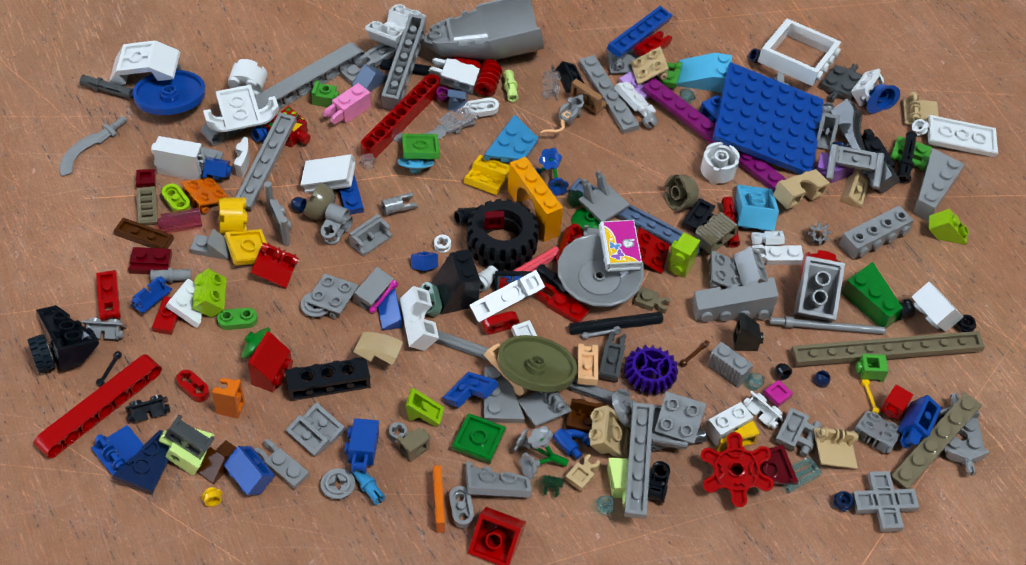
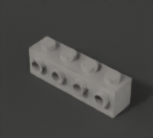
(876, 232)

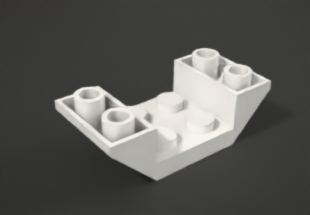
(391, 31)
(143, 58)

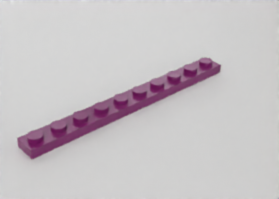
(705, 128)

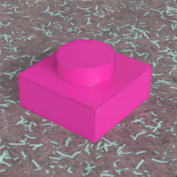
(778, 393)

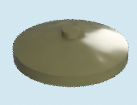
(536, 363)

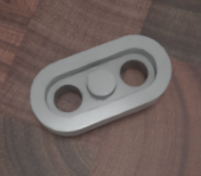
(461, 508)

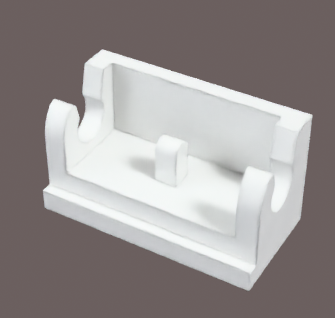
(865, 86)

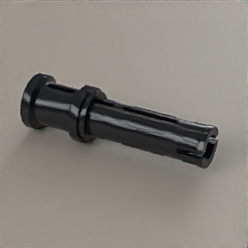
(906, 164)

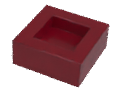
(146, 178)
(494, 220)

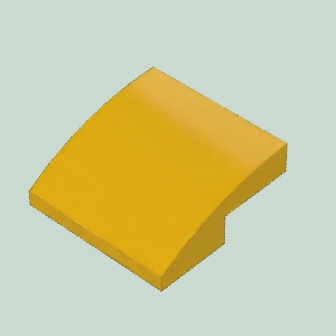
(487, 175)

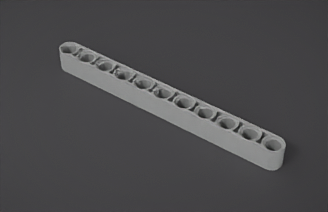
(297, 85)

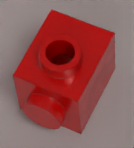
(896, 402)

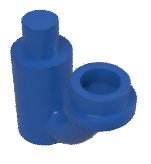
(565, 441)

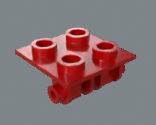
(652, 250)
(274, 265)

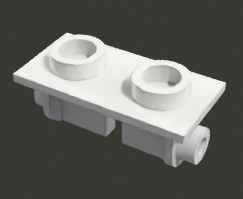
(770, 414)

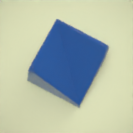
(424, 261)

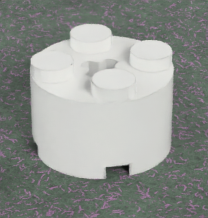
(248, 73)
(719, 163)

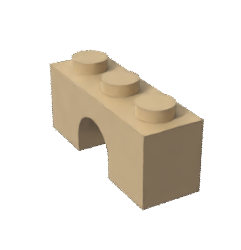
(792, 190)

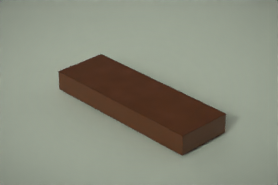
(143, 234)

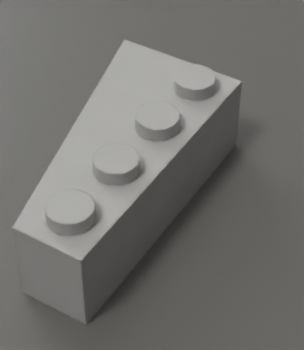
(937, 181)
(754, 300)

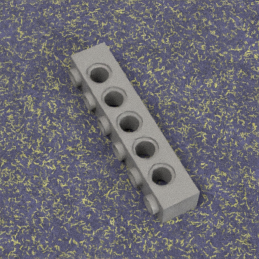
(404, 61)

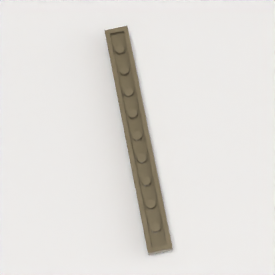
(891, 347)

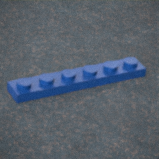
(639, 31)

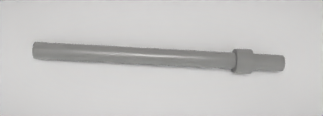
(789, 322)

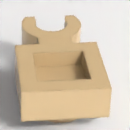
(581, 474)

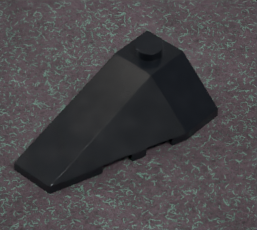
(67, 338)

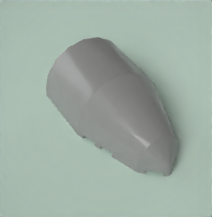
(488, 32)

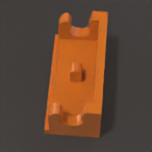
(229, 400)

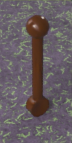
(683, 362)

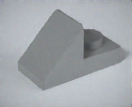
(211, 246)

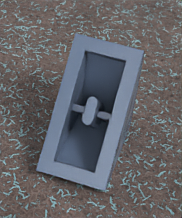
(370, 77)

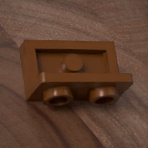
(580, 416)

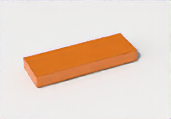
(438, 499)

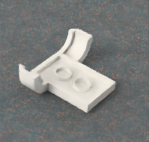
(240, 110)

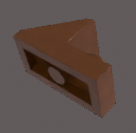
(213, 466)

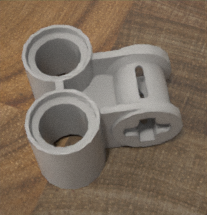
(336, 221)

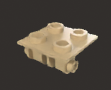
(650, 65)
(918, 109)
(836, 447)

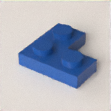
(470, 385)

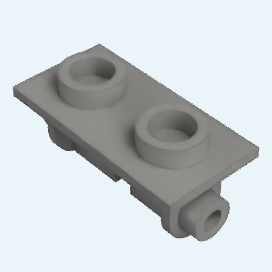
(111, 328)

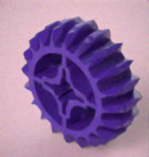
(649, 376)

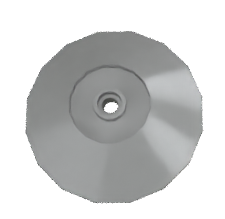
(583, 264)

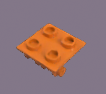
(203, 193)

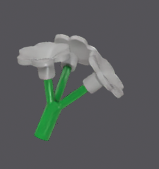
(538, 438)

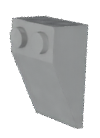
(819, 289)

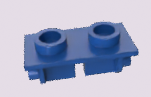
(146, 299)

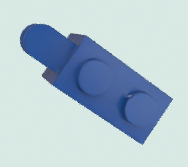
(918, 421)
(362, 444)

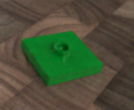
(479, 438)

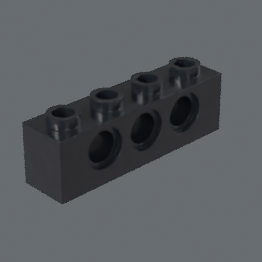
(321, 386)

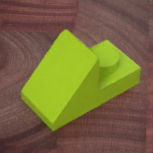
(422, 406)

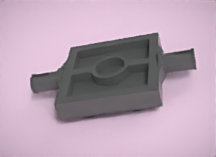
(840, 82)

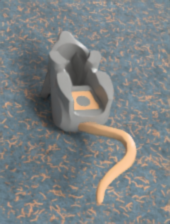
(568, 112)

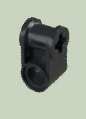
(658, 484)

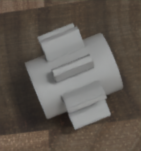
(820, 238)

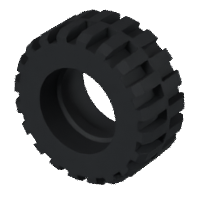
(501, 253)

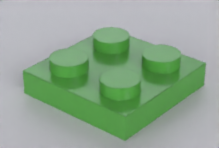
(420, 146)

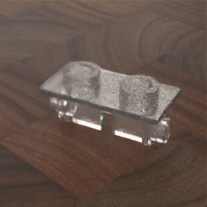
(551, 84)

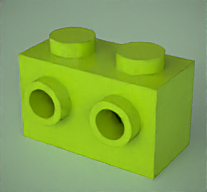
(683, 254)
(209, 293)

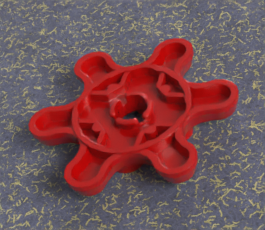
(737, 456)

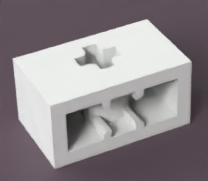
(727, 422)

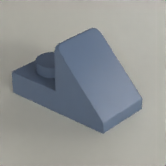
(457, 99)

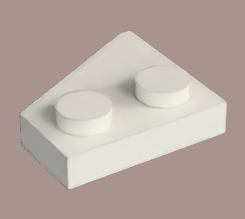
(182, 304)

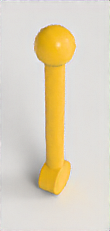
(865, 383)

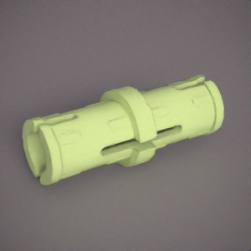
(510, 86)

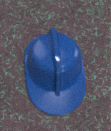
(882, 98)

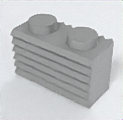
(730, 364)

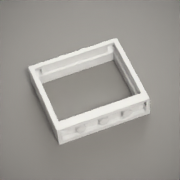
(793, 67)

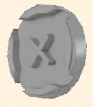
(623, 406)

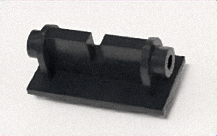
(139, 409)

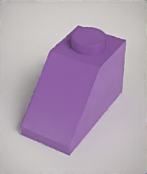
(840, 171)

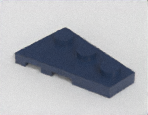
(146, 467)

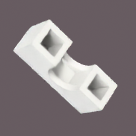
(419, 331)

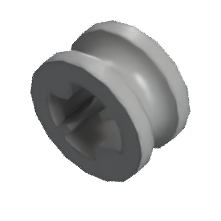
(394, 427)

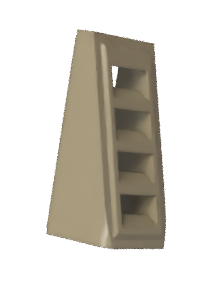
(149, 195)

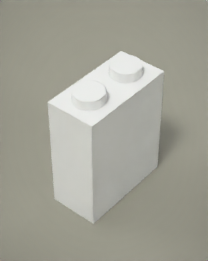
(178, 158)

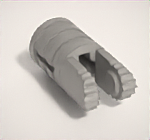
(396, 205)

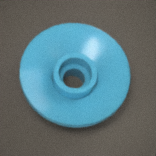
(415, 165)

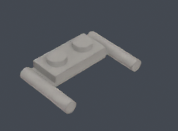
(855, 159)
(278, 214)

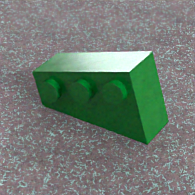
(873, 296)

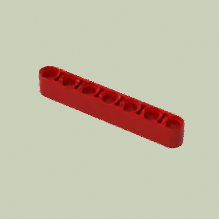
(400, 116)
(97, 406)

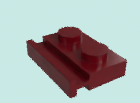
(148, 259)

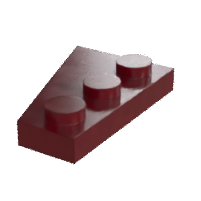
(777, 467)

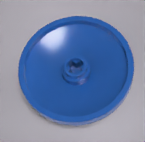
(171, 95)

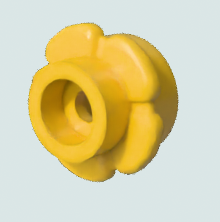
(212, 497)

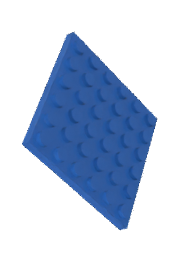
(768, 119)

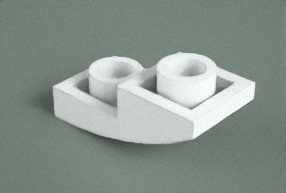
(243, 157)

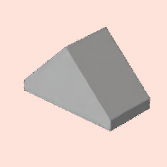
(827, 130)

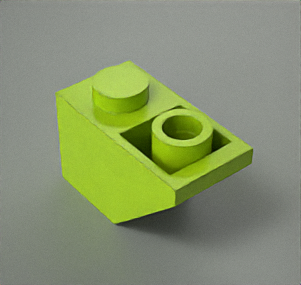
(947, 227)

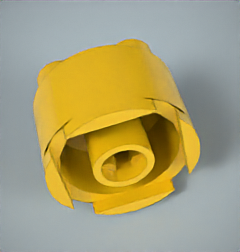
(232, 214)

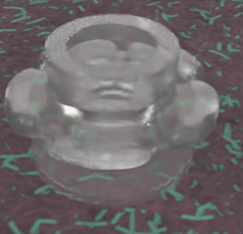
(367, 161)

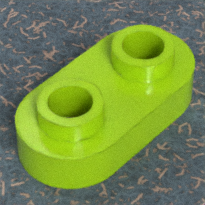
(178, 200)

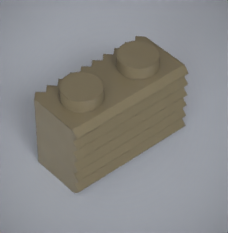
(716, 232)

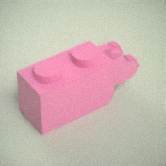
(349, 104)

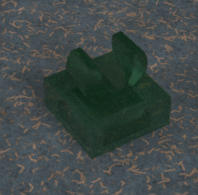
(554, 482)

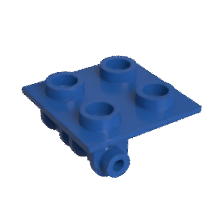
(117, 448)

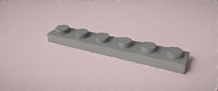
(605, 87)
(266, 158)
(639, 461)

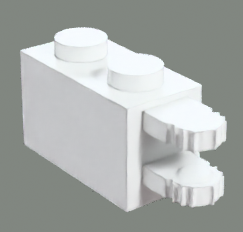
(455, 74)

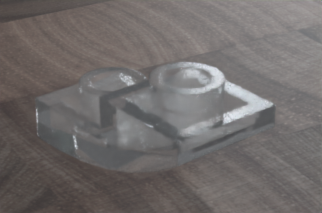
(455, 121)

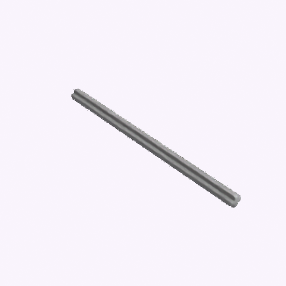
(478, 350)

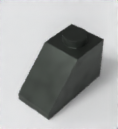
(747, 334)

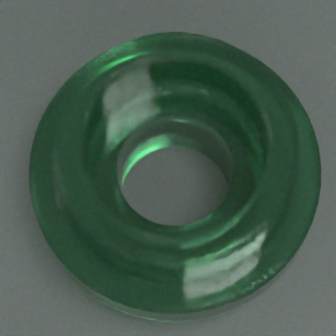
(573, 197)

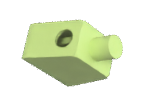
(181, 457)
(617, 476)

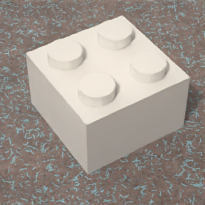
(937, 307)

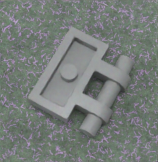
(792, 429)

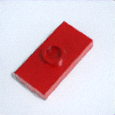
(165, 319)

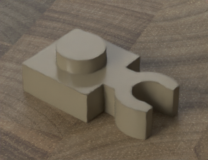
(649, 299)

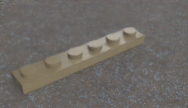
(937, 441)

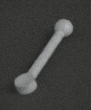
(617, 330)

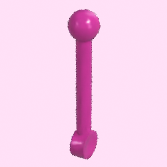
(393, 284)

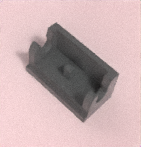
(188, 438)

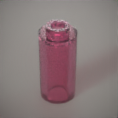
(180, 220)

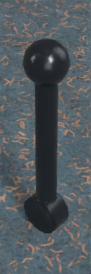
(100, 381)

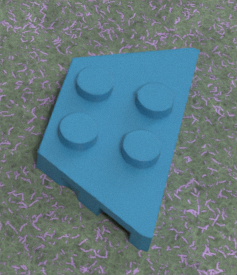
(513, 142)

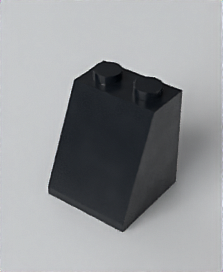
(457, 282)

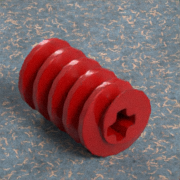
(488, 78)

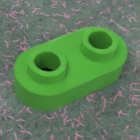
(237, 318)

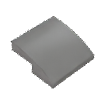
(316, 429)

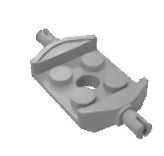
(971, 449)

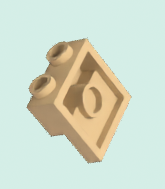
(609, 433)

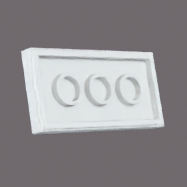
(962, 136)

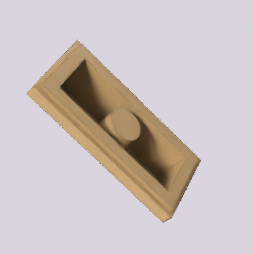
(855, 190)

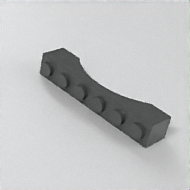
(850, 127)

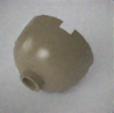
(681, 192)
(319, 202)

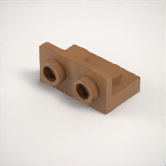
(592, 100)

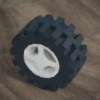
(41, 353)

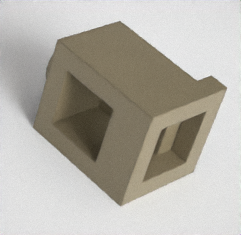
(414, 443)

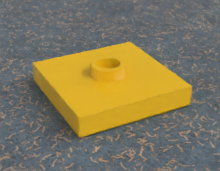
(244, 245)

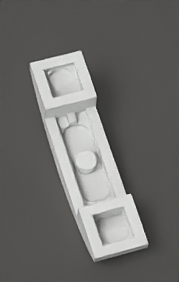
(506, 296)

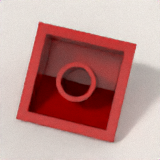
(269, 363)
(496, 536)

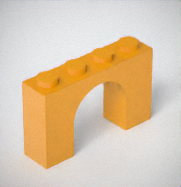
(525, 184)

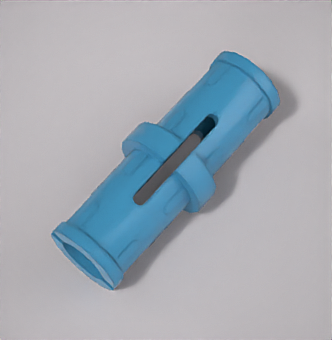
(368, 485)

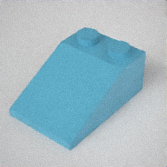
(704, 72)
(756, 208)

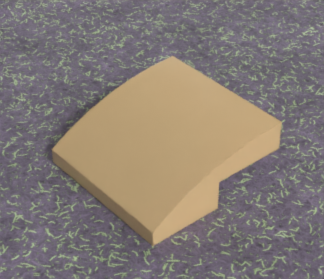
(378, 344)

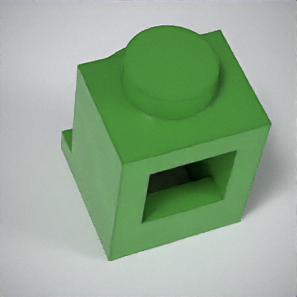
(323, 94)
(872, 367)

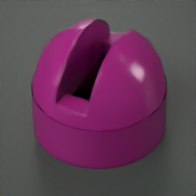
(440, 90)

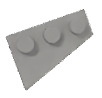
(502, 403)
(491, 483)

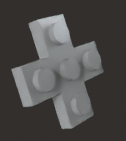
(885, 501)

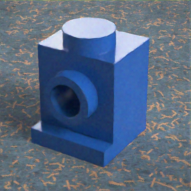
(217, 168)

